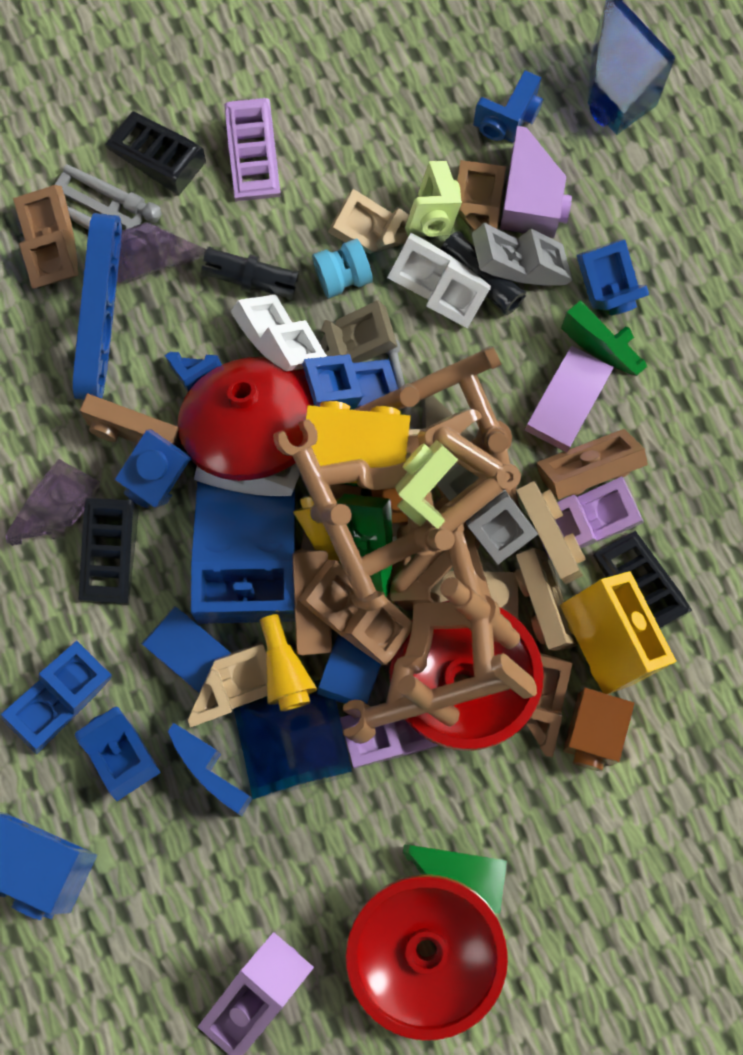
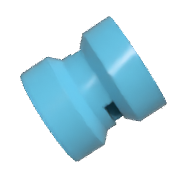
(342, 268)

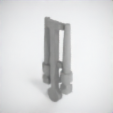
(130, 202)

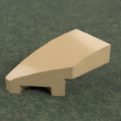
(369, 223)
(231, 683)

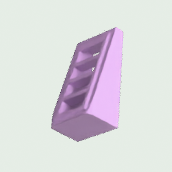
(245, 121)

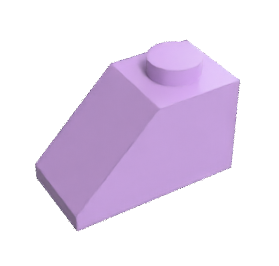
(534, 189)
(255, 996)

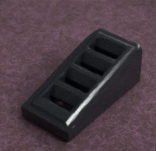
(173, 178)
(91, 530)
(667, 590)

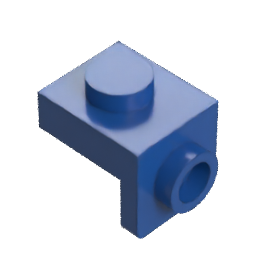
(523, 106)
(611, 278)
(152, 470)
(117, 753)

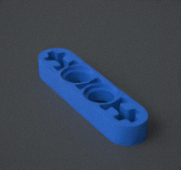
(97, 305)

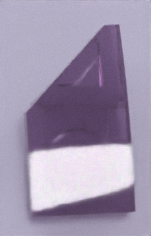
(151, 249)
(53, 504)

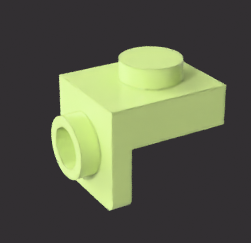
(436, 204)
(424, 471)

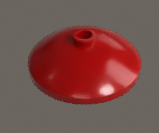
(235, 412)
(483, 720)
(434, 993)

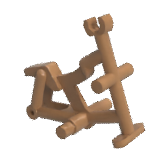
(492, 436)
(410, 537)
(468, 608)

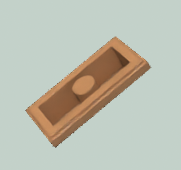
(312, 633)

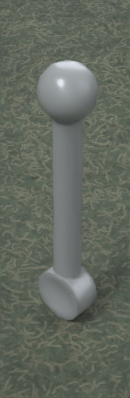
(397, 371)

